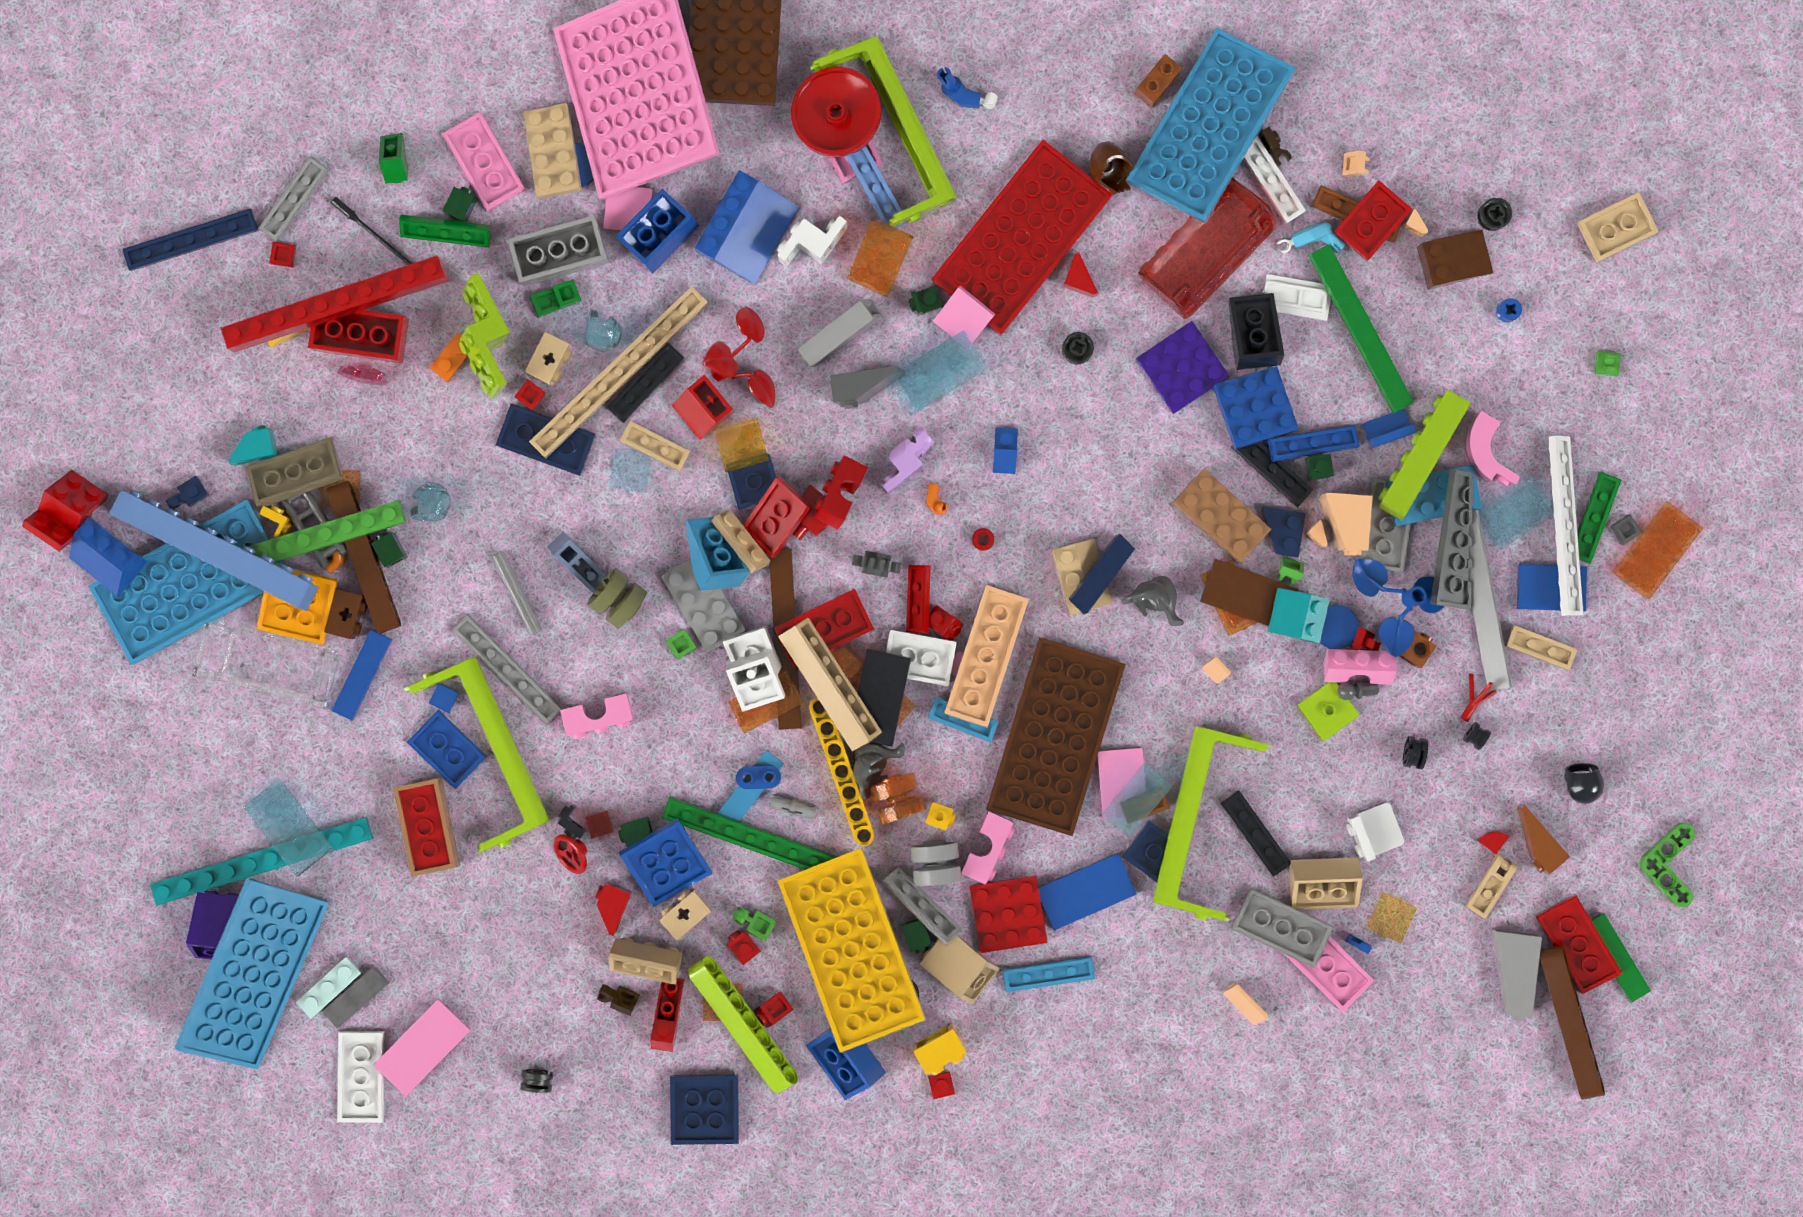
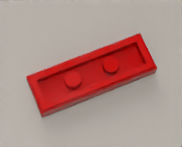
(918, 598)

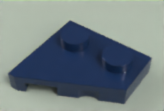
(1285, 530)

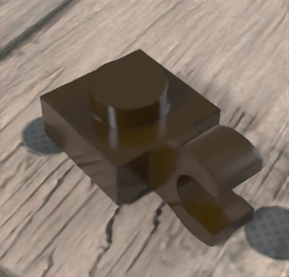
(1271, 141)
(621, 999)

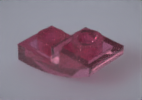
(368, 377)

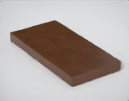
(1241, 592)

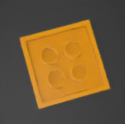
(287, 620)

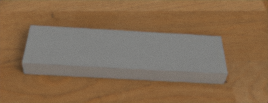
(293, 199)
(921, 905)

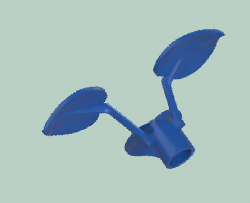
(1394, 634)

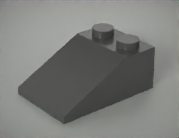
(860, 386)

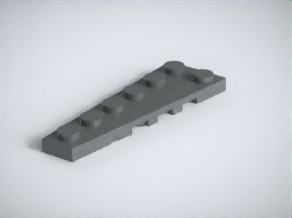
(1453, 562)

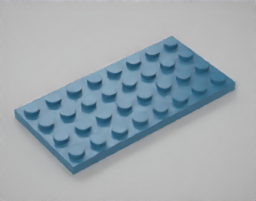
(1210, 125)
(179, 591)
(251, 974)

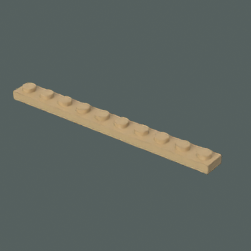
(618, 372)

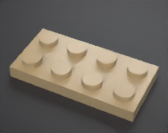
(552, 151)

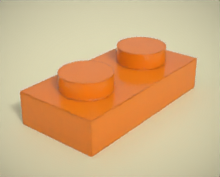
(449, 359)

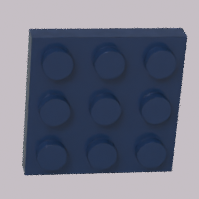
(704, 1109)

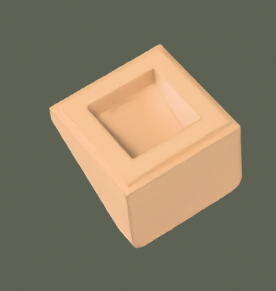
(1415, 224)
(1317, 534)
(1216, 670)

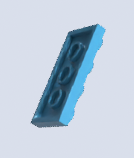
(1431, 498)

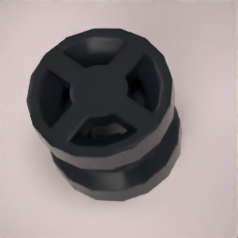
(1476, 736)

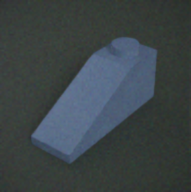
(577, 561)

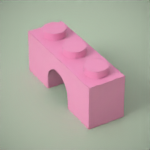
(1342, 664)
(578, 722)
(982, 866)

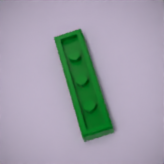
(444, 231)
(1596, 515)
(1631, 979)

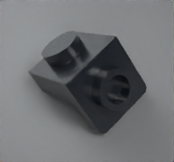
(571, 827)

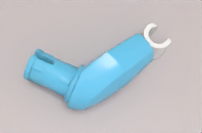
(1314, 233)

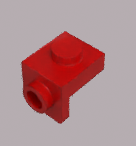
(944, 623)

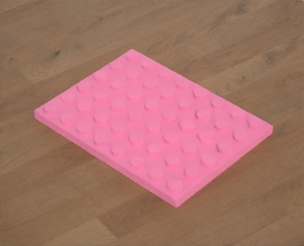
(635, 93)

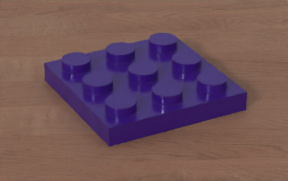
(1182, 367)

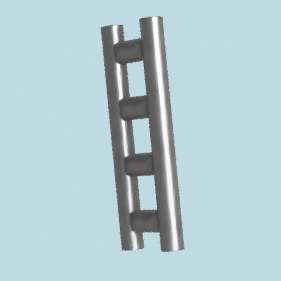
(297, 519)

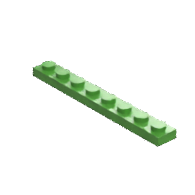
(331, 532)

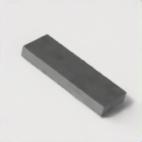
(355, 997)

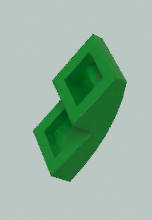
(555, 298)

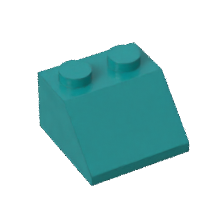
(1298, 615)

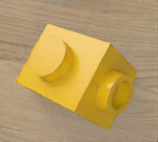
(275, 514)
(940, 816)

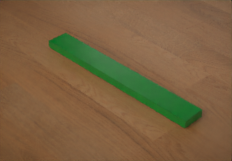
(1361, 328)
(744, 835)

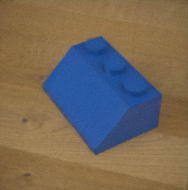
(657, 230)
(105, 556)
(849, 1070)

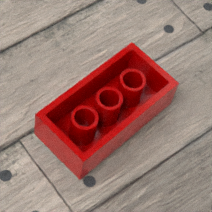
(362, 336)

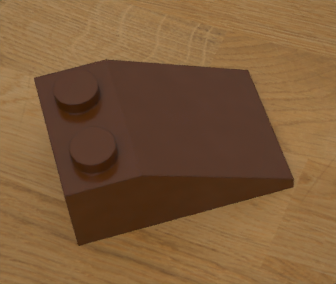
(1454, 259)

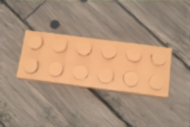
(986, 656)

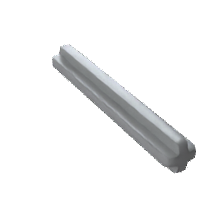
(516, 592)

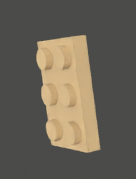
(1617, 227)

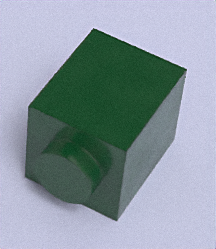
(460, 204)
(1319, 467)
(389, 549)
(635, 830)
(916, 936)

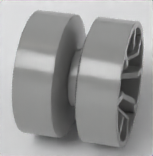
(935, 856)

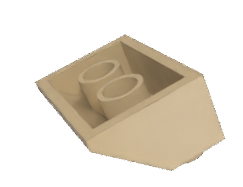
(1072, 566)
(1325, 883)
(645, 960)

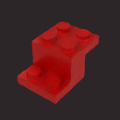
(64, 509)

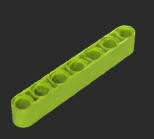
(743, 1024)

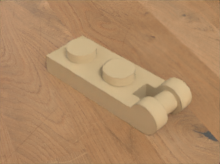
(1491, 886)

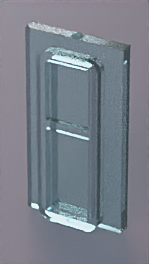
(1137, 800)

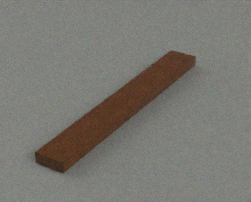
(783, 610)

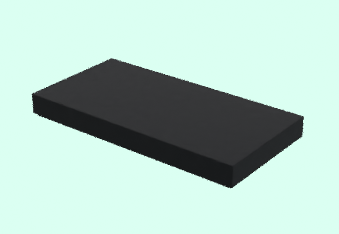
(883, 690)

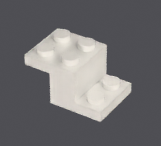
(811, 240)
(754, 668)

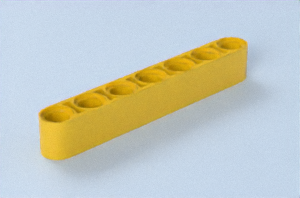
(842, 782)

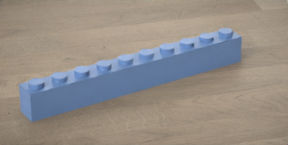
(214, 550)

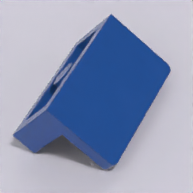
(1388, 428)

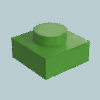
(681, 644)

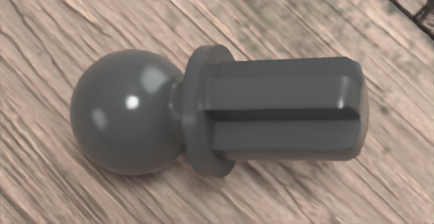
(1347, 691)

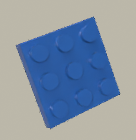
(1255, 407)
(665, 862)

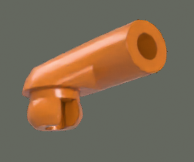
(336, 561)

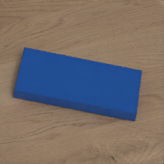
(1086, 891)

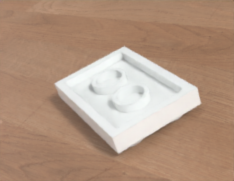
(929, 656)

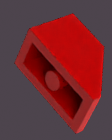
(612, 905)

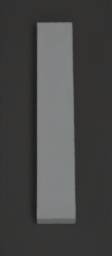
(507, 669)

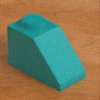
(255, 446)

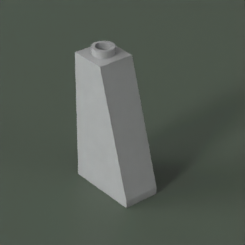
(840, 332)
(1517, 968)

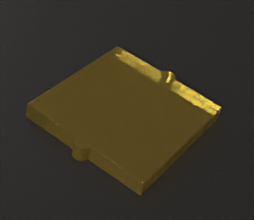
(1391, 917)

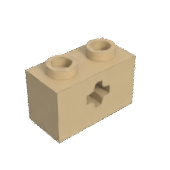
(549, 346)
(679, 926)

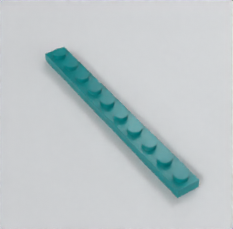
(249, 865)

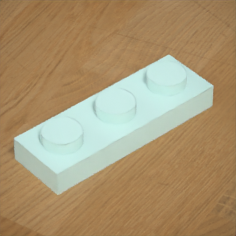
(329, 987)

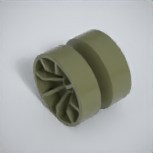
(622, 602)

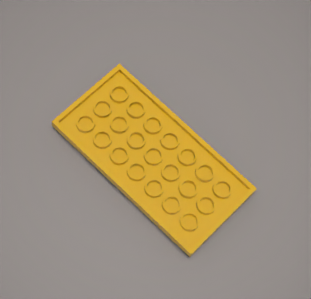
(851, 950)

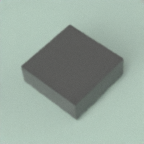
(1626, 529)

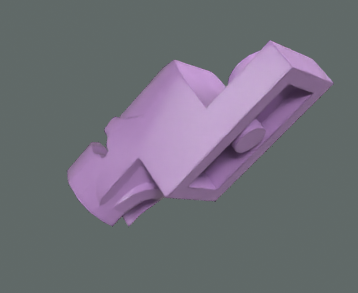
(906, 460)

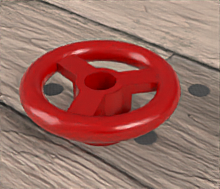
(575, 850)

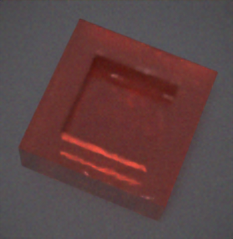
(599, 824)

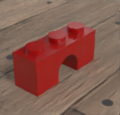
(833, 507)

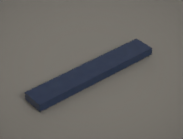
(190, 239)

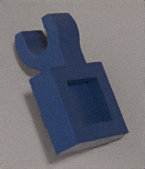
(190, 492)

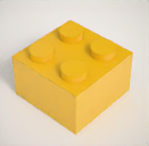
(940, 1049)

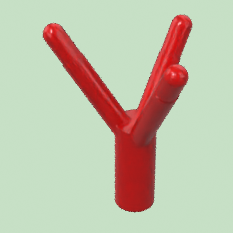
(1471, 707)

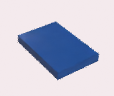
(1540, 588)
(447, 749)

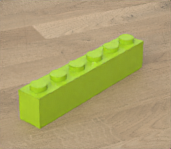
(1424, 455)

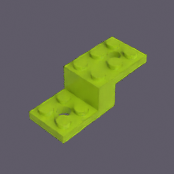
(483, 336)

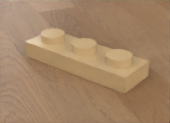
(655, 446)
(740, 541)
(1541, 647)

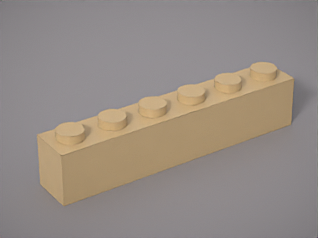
(830, 684)

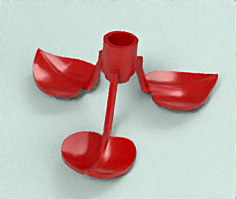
(724, 366)

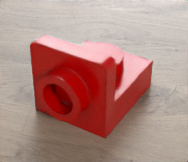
(742, 946)
(773, 1010)

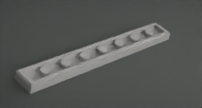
(1486, 612)

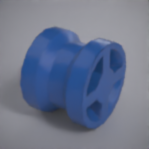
(1505, 313)

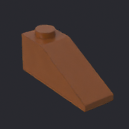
(1542, 847)

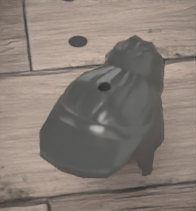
(1156, 596)
(870, 763)

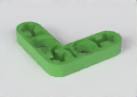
(1662, 860)

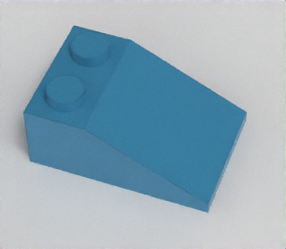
(712, 557)

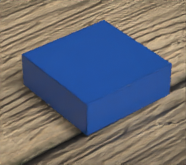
(444, 698)

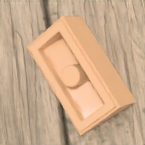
(1245, 1004)

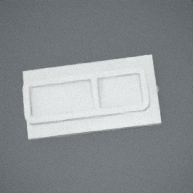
(1298, 297)

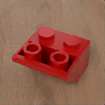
(702, 407)

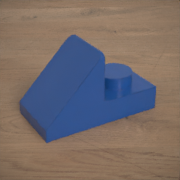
(1005, 450)

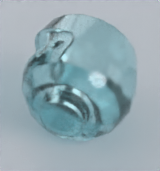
(602, 334)
(432, 502)

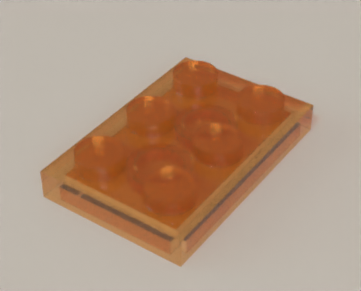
(880, 257)

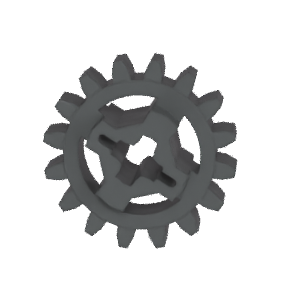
(876, 564)

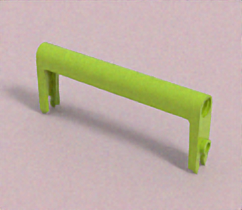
(904, 120)
(501, 743)
(1185, 818)

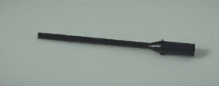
(350, 214)

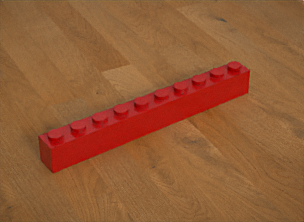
(335, 304)

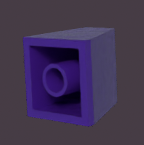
(208, 922)

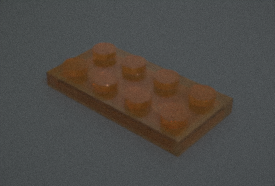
(1657, 550)

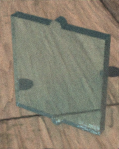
(630, 470)

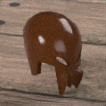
(1110, 167)

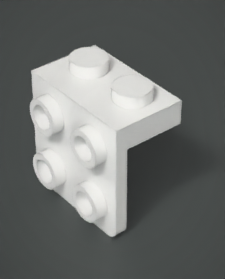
(1375, 831)

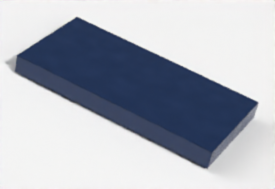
(524, 424)

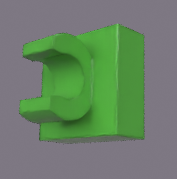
(1607, 363)
(1291, 568)

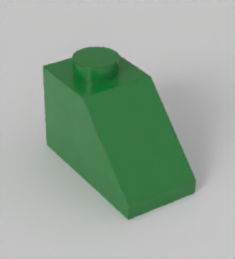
(393, 158)

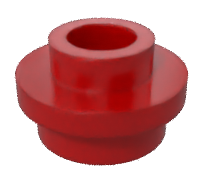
(990, 539)

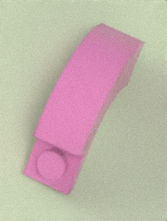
(1479, 451)

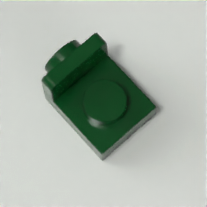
(925, 300)

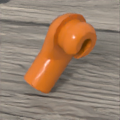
(933, 501)

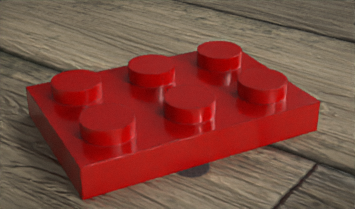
(1373, 220)
(776, 517)

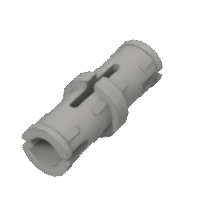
(793, 807)

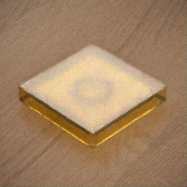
(741, 445)

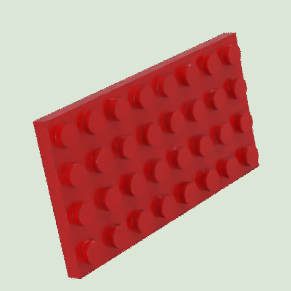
(1023, 234)

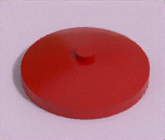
(836, 111)

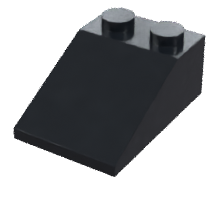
(1255, 331)

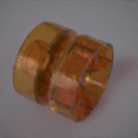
(895, 791)

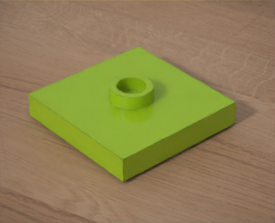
(1327, 711)

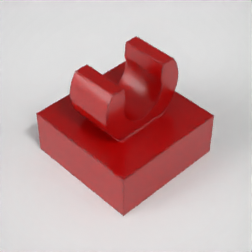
(1365, 641)

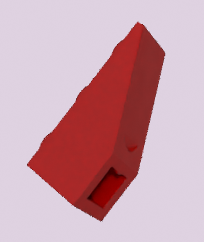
(667, 1016)

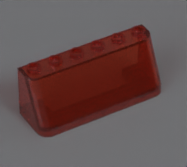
(1207, 253)

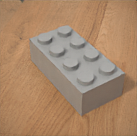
(558, 251)

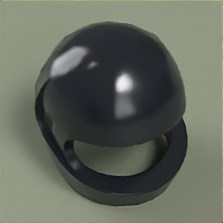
(1584, 786)

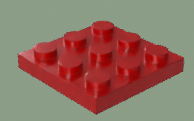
(1008, 914)

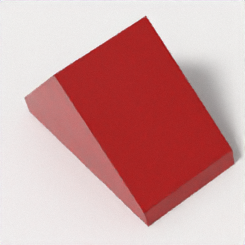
(1079, 279)

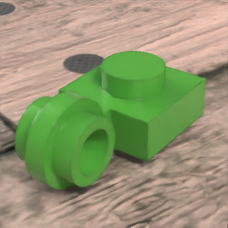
(759, 926)

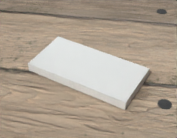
(358, 1080)

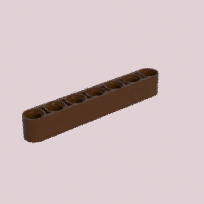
(365, 562)
(1572, 1022)

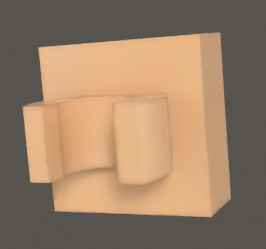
(1355, 163)

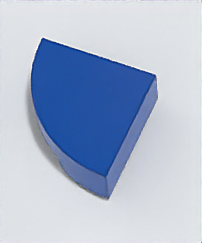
(1358, 943)

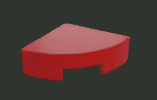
(1493, 841)

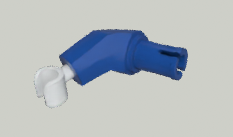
(956, 91)

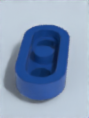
(758, 778)

